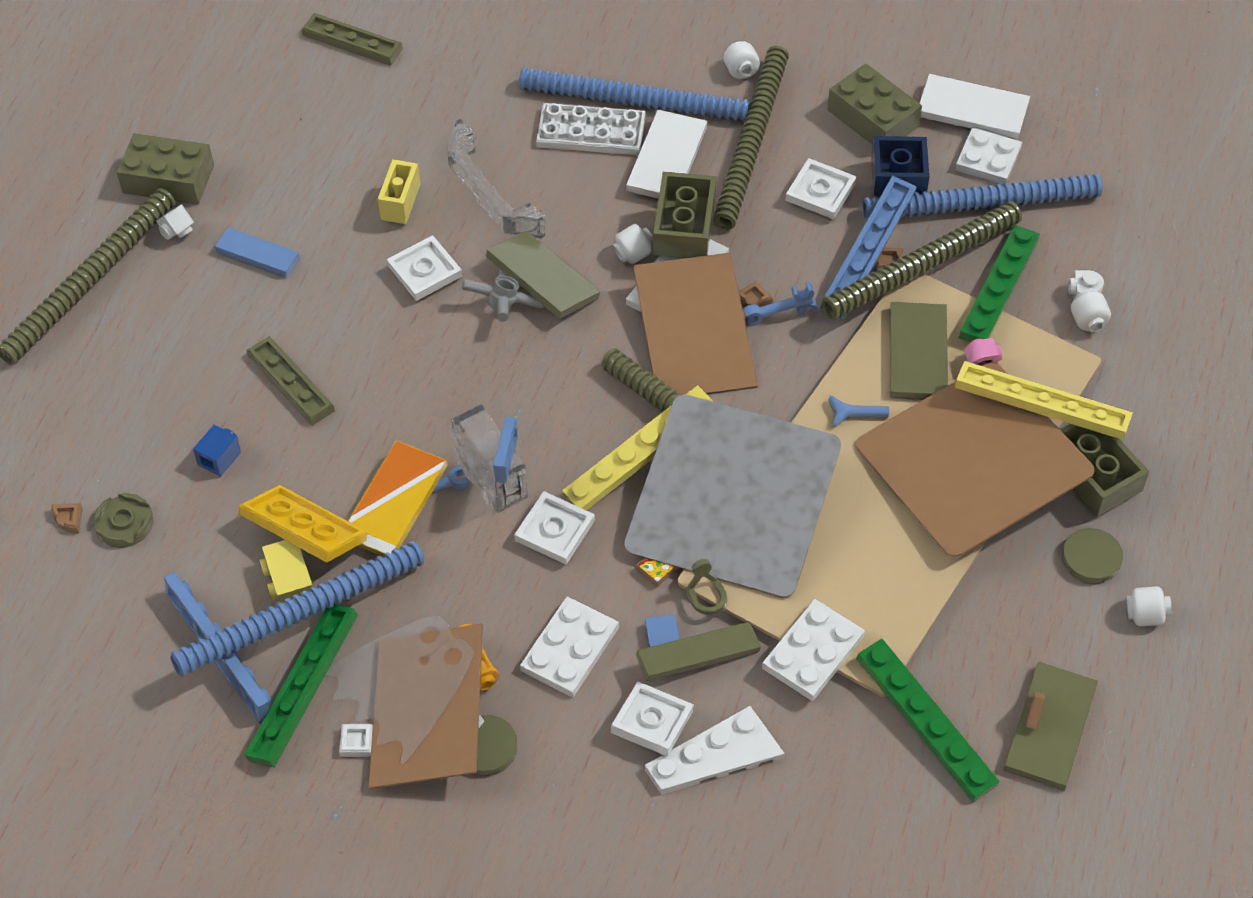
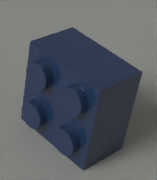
(902, 158)

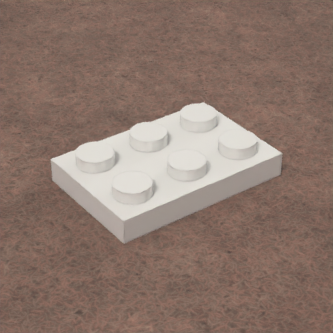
(569, 646)
(813, 649)

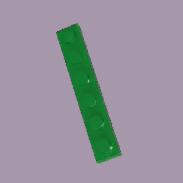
(999, 284)
(300, 686)
(927, 720)

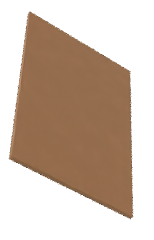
(695, 324)
(452, 742)

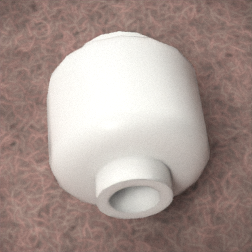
(740, 58)
(633, 244)
(1090, 311)
(1148, 606)

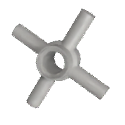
(501, 294)

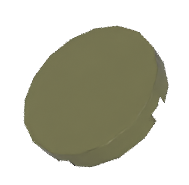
(123, 520)
(1092, 555)
(495, 745)

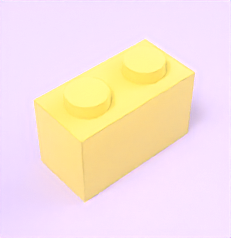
(399, 191)
(287, 570)

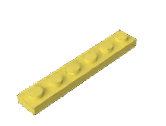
(1043, 400)
(621, 462)

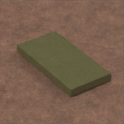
(543, 274)
(918, 349)
(1050, 750)

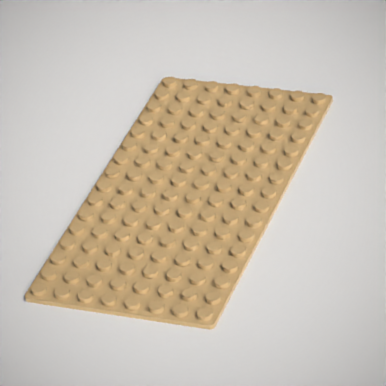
(867, 547)

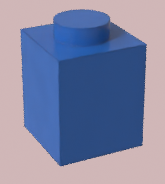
(217, 450)

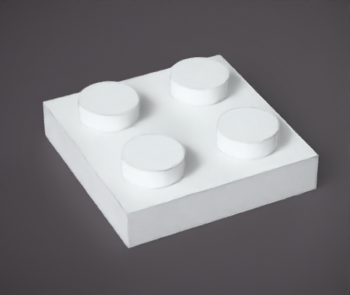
(988, 156)
(821, 188)
(424, 268)
(554, 527)
(652, 718)

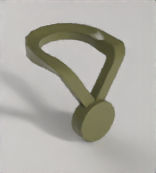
(702, 568)

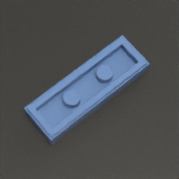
(257, 252)

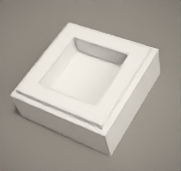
(356, 740)

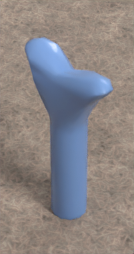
(844, 410)

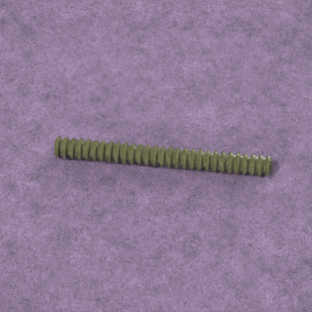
(750, 138)
(921, 260)
(85, 275)
(638, 379)

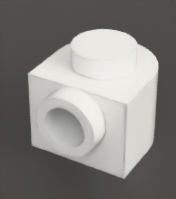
(175, 223)
(1085, 280)

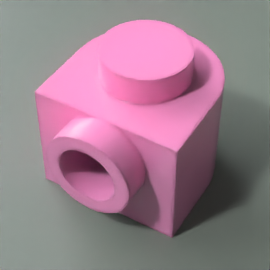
(983, 351)

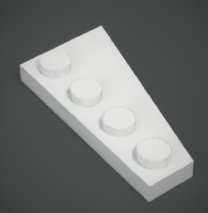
(724, 748)

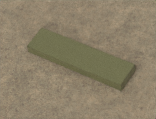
(352, 39)
(290, 380)
(698, 651)

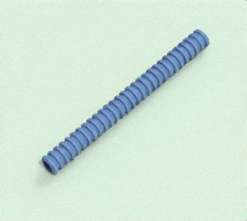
(633, 94)
(998, 195)
(298, 608)

